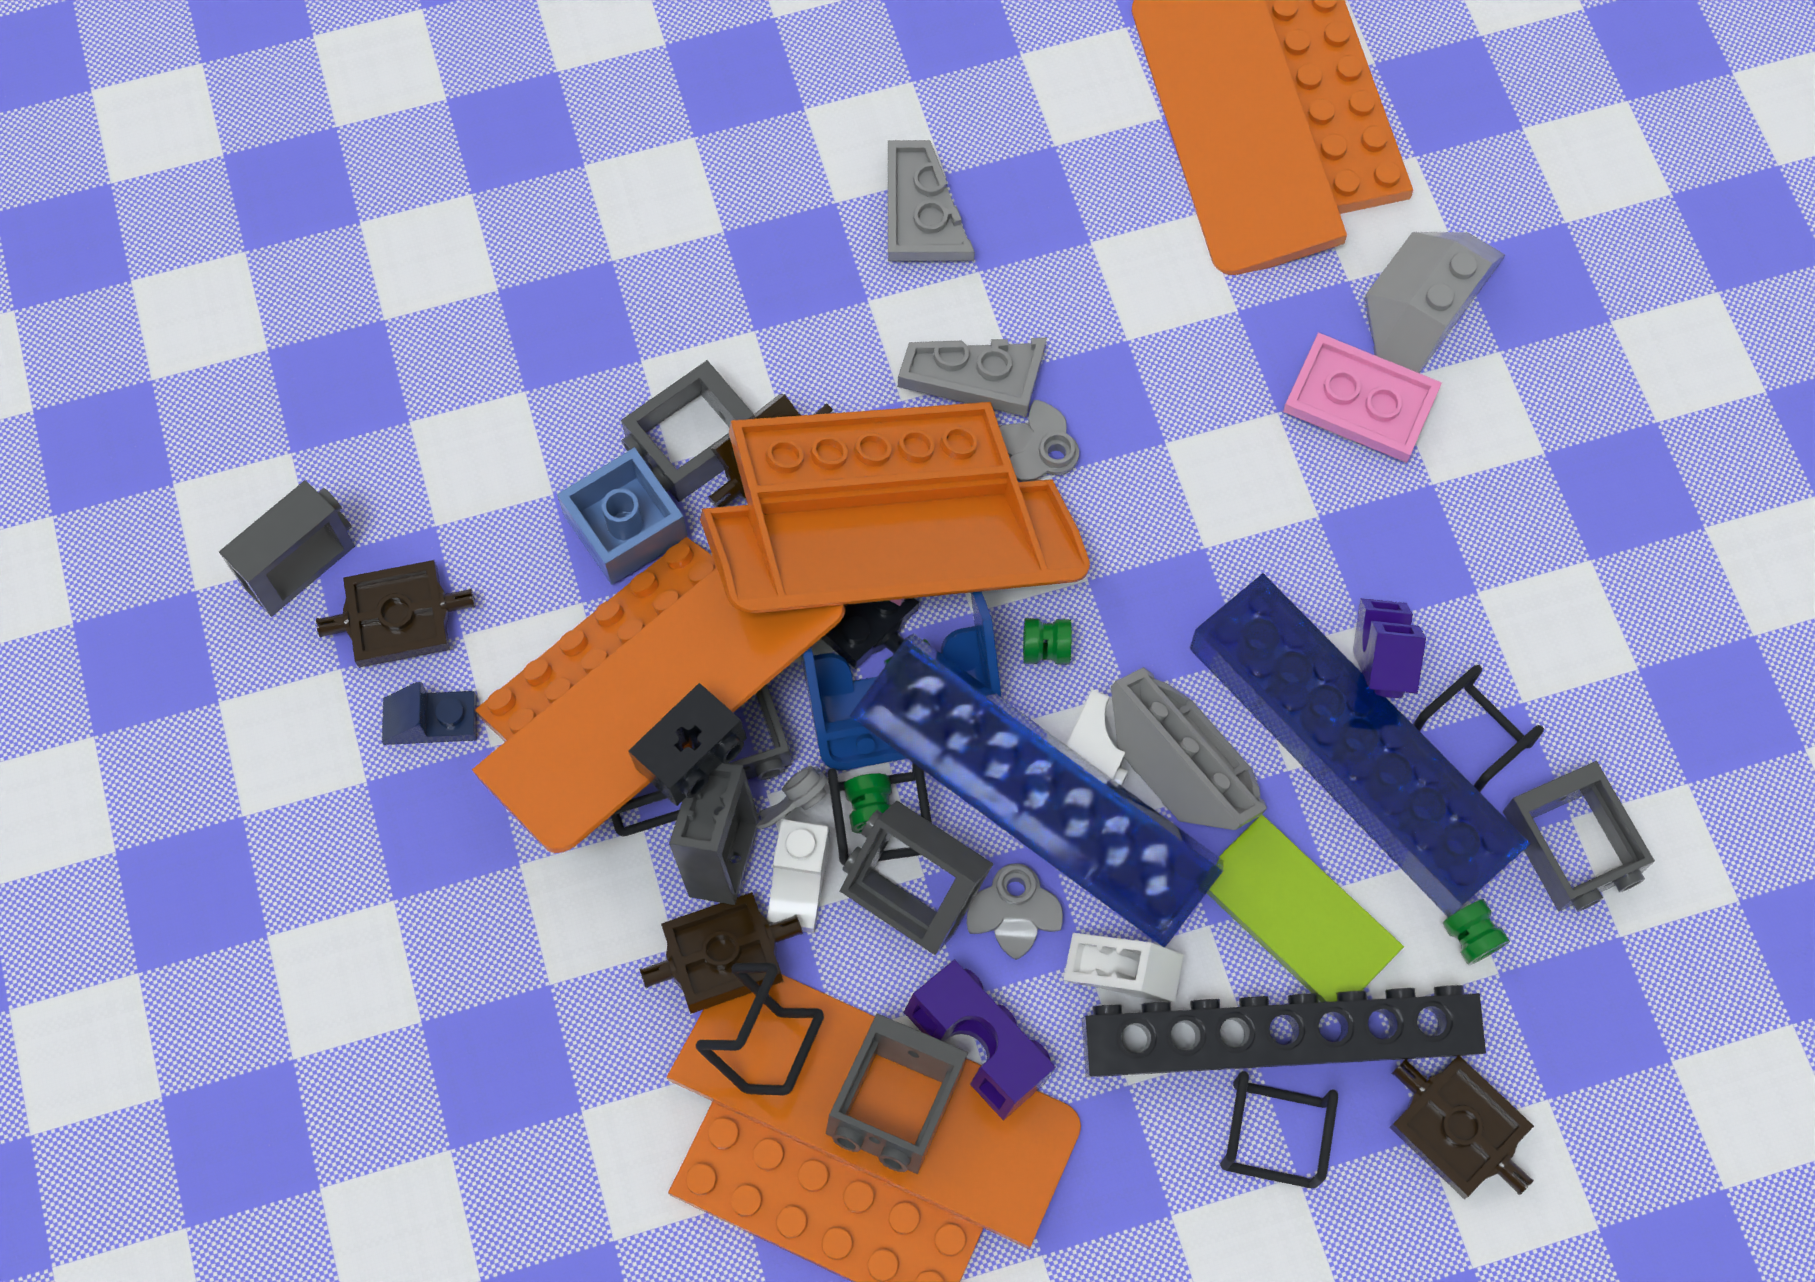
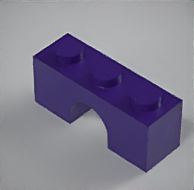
(1388, 647)
(956, 1005)

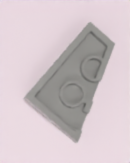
(920, 209)
(975, 373)

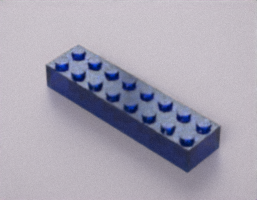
(1357, 746)
(1038, 790)

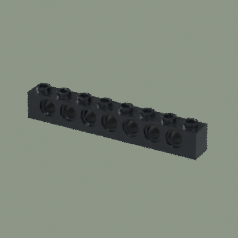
(1458, 1032)

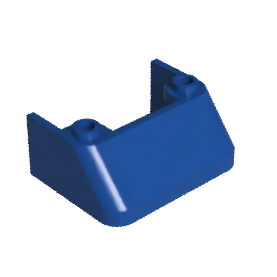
(834, 694)

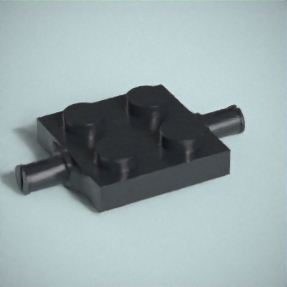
(869, 629)

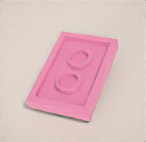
(1362, 397)

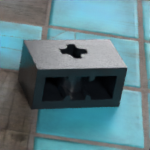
(694, 721)

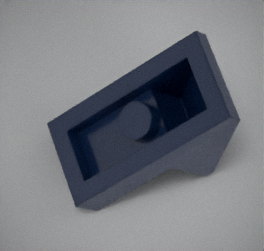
(426, 717)

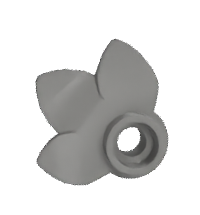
(1032, 442)
(802, 790)
(1014, 917)

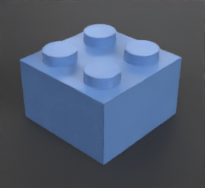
(622, 515)

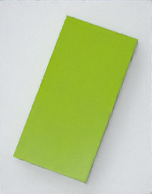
(1300, 914)

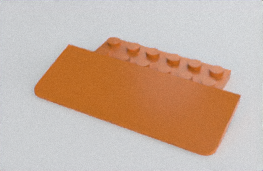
(1270, 123)
(885, 511)
(615, 678)
(788, 1183)

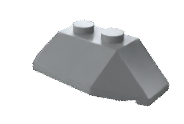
(1426, 294)
(1182, 754)

